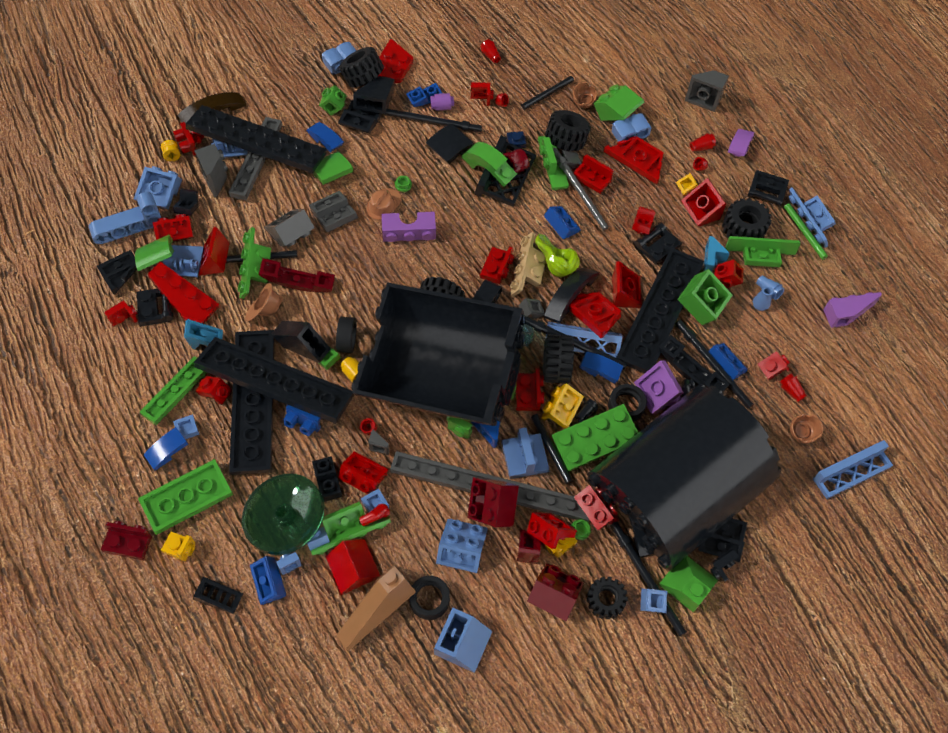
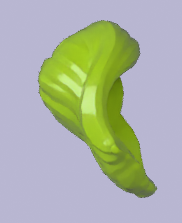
(559, 261)

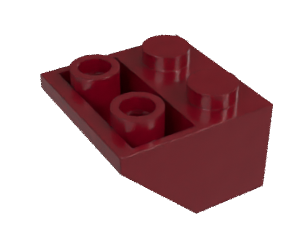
(493, 502)
(556, 591)

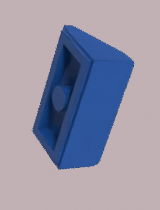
(561, 221)
(728, 360)
(267, 580)

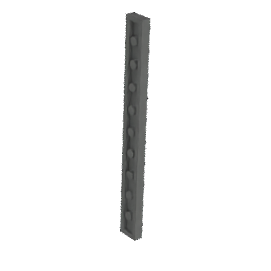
(461, 479)

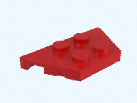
(395, 61)
(638, 156)
(595, 312)

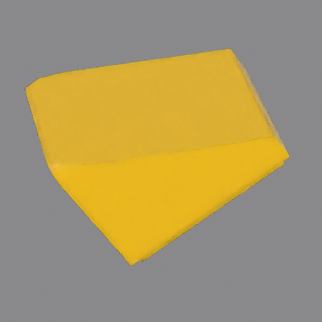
(687, 184)

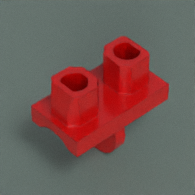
(191, 138)

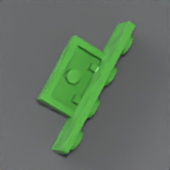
(556, 175)
(762, 250)
(252, 258)
(346, 525)

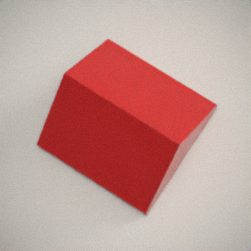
(704, 203)
(214, 253)
(626, 287)
(352, 565)

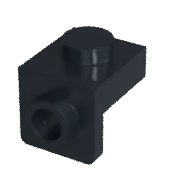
(188, 202)

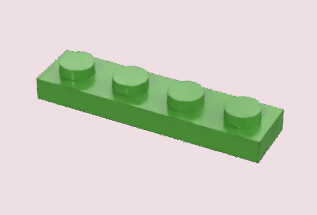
(172, 392)

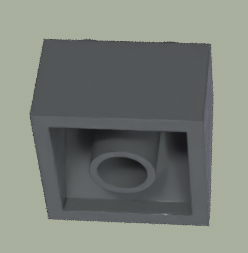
(706, 89)
(212, 167)
(290, 227)

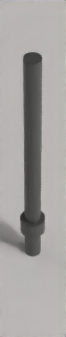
(563, 164)

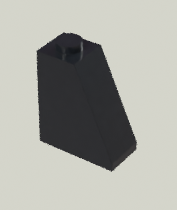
(374, 95)
(301, 339)

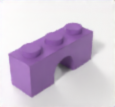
(422, 229)

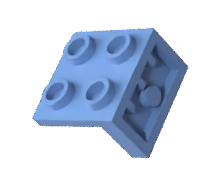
(461, 545)

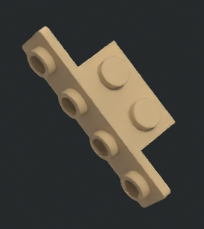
(529, 265)

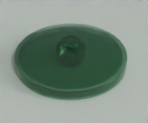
(283, 514)

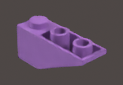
(847, 309)

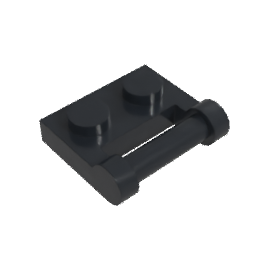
(770, 184)
(659, 250)
(148, 308)

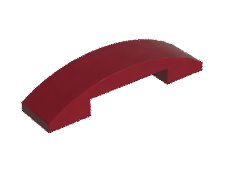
(294, 278)

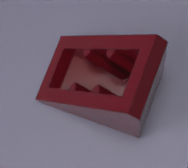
(528, 548)

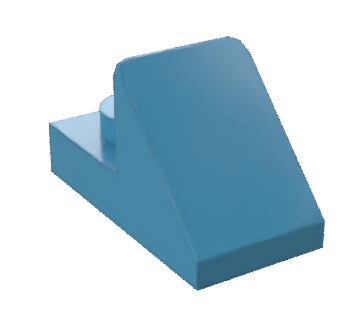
(714, 254)
(199, 333)

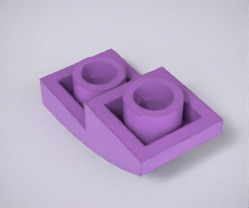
(740, 142)

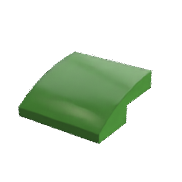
(332, 168)
(153, 252)

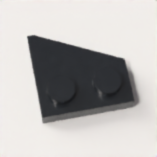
(118, 270)

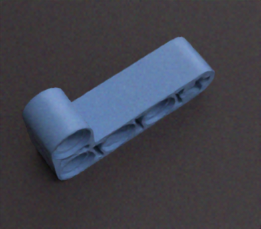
(126, 222)

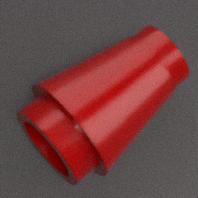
(489, 49)
(703, 143)
(793, 387)

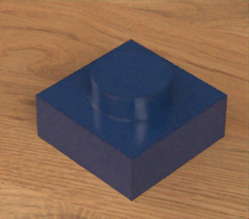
(516, 139)

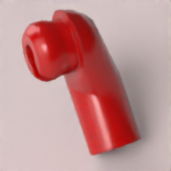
(377, 513)

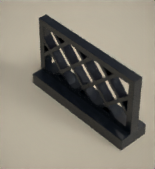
(487, 177)

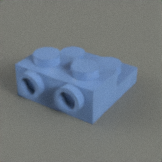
(160, 185)

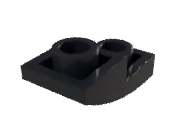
(327, 478)

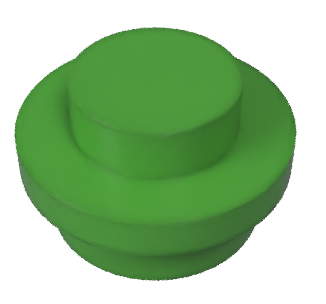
(403, 184)
(583, 529)

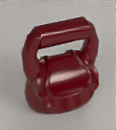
(518, 160)

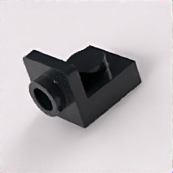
(725, 560)

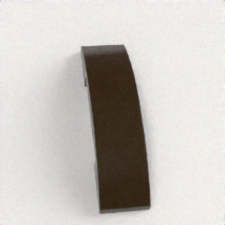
(217, 101)

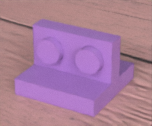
(659, 387)

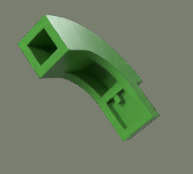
(491, 159)

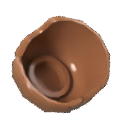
(584, 95)
(806, 428)

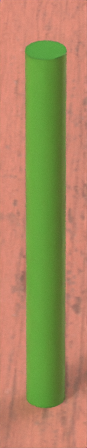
(806, 232)

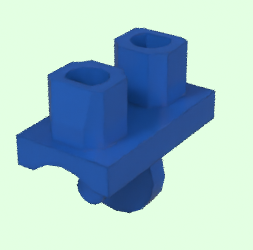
(308, 422)

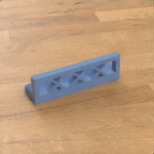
(589, 334)
(849, 463)

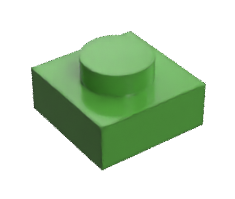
(330, 359)

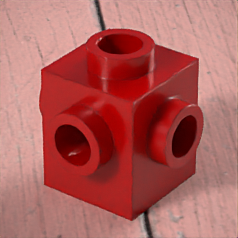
(729, 273)

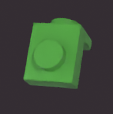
(459, 427)

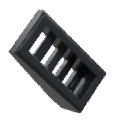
(205, 582)

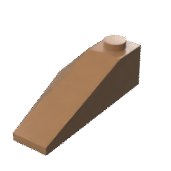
(379, 602)

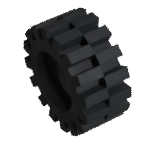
(612, 586)

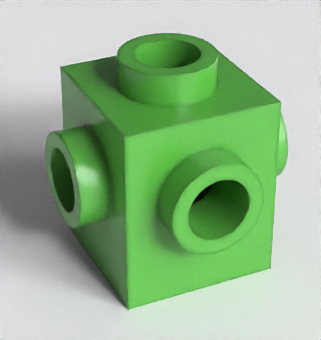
(332, 100)

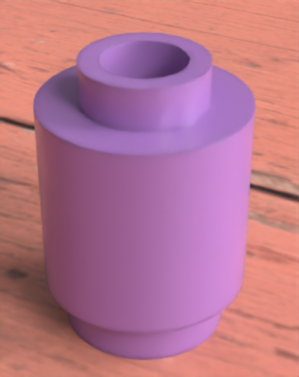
(442, 101)

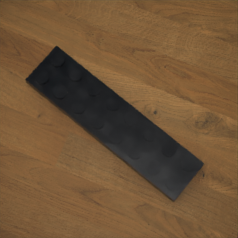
(256, 139)
(658, 311)
(274, 379)
(252, 415)

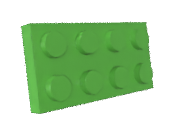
(594, 437)
(185, 497)

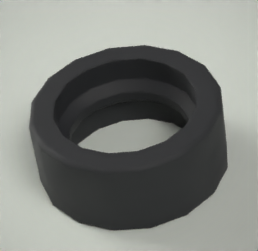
(346, 334)
(634, 391)
(441, 609)

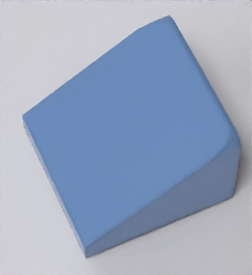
(654, 600)

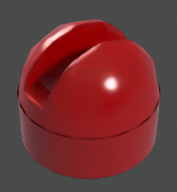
(502, 100)
(700, 164)
(364, 426)

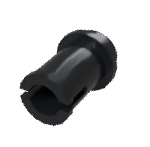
(587, 410)

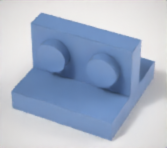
(525, 455)

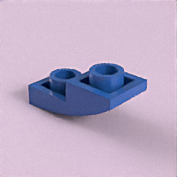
(422, 97)
(326, 136)
(605, 367)
(164, 448)

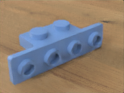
(816, 214)

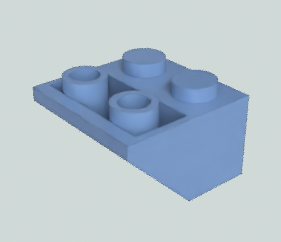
(462, 640)

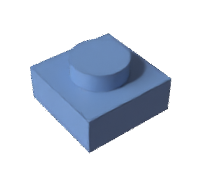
(187, 426)
(373, 499)
(319, 539)
(288, 563)

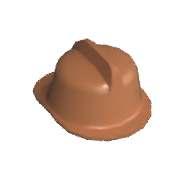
(383, 202)
(265, 304)

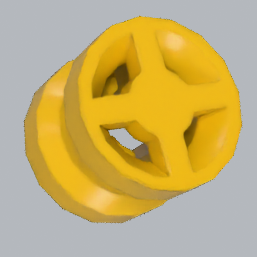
(170, 150)

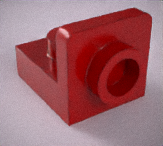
(120, 312)

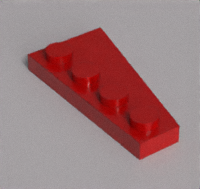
(183, 295)

